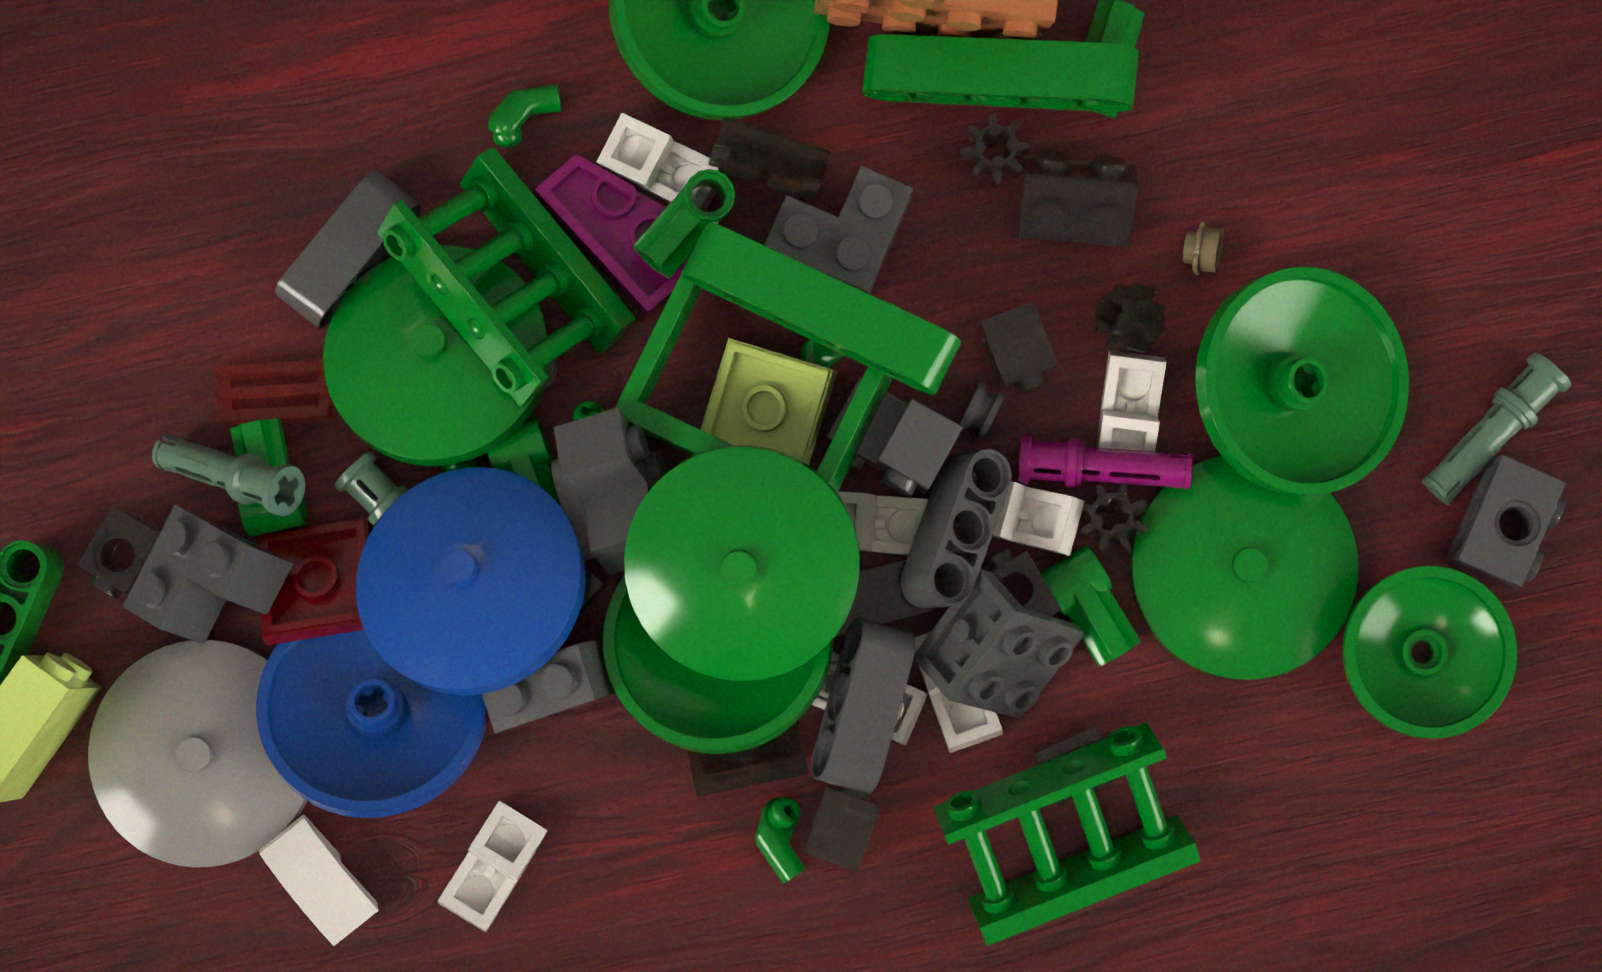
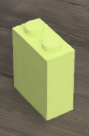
(37, 712)

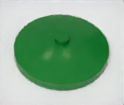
(720, 53)
(412, 378)
(1302, 381)
(742, 563)
(1242, 573)
(698, 709)

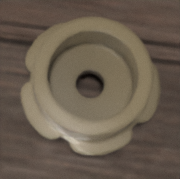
(1203, 248)

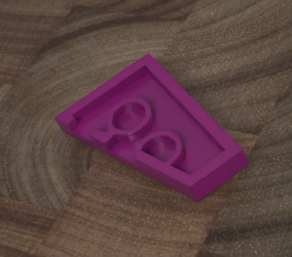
(606, 221)

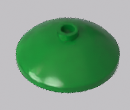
(1467, 644)

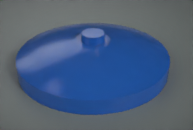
(471, 581)
(360, 732)

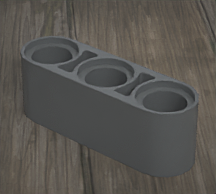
(342, 250)
(935, 544)
(863, 705)

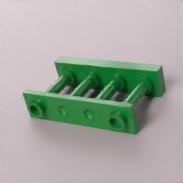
(541, 245)
(1086, 877)

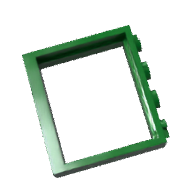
(695, 441)

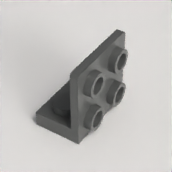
(995, 650)

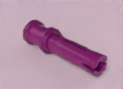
(1075, 463)

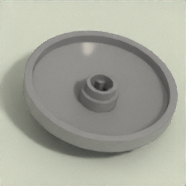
(184, 757)

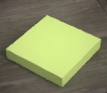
(768, 400)

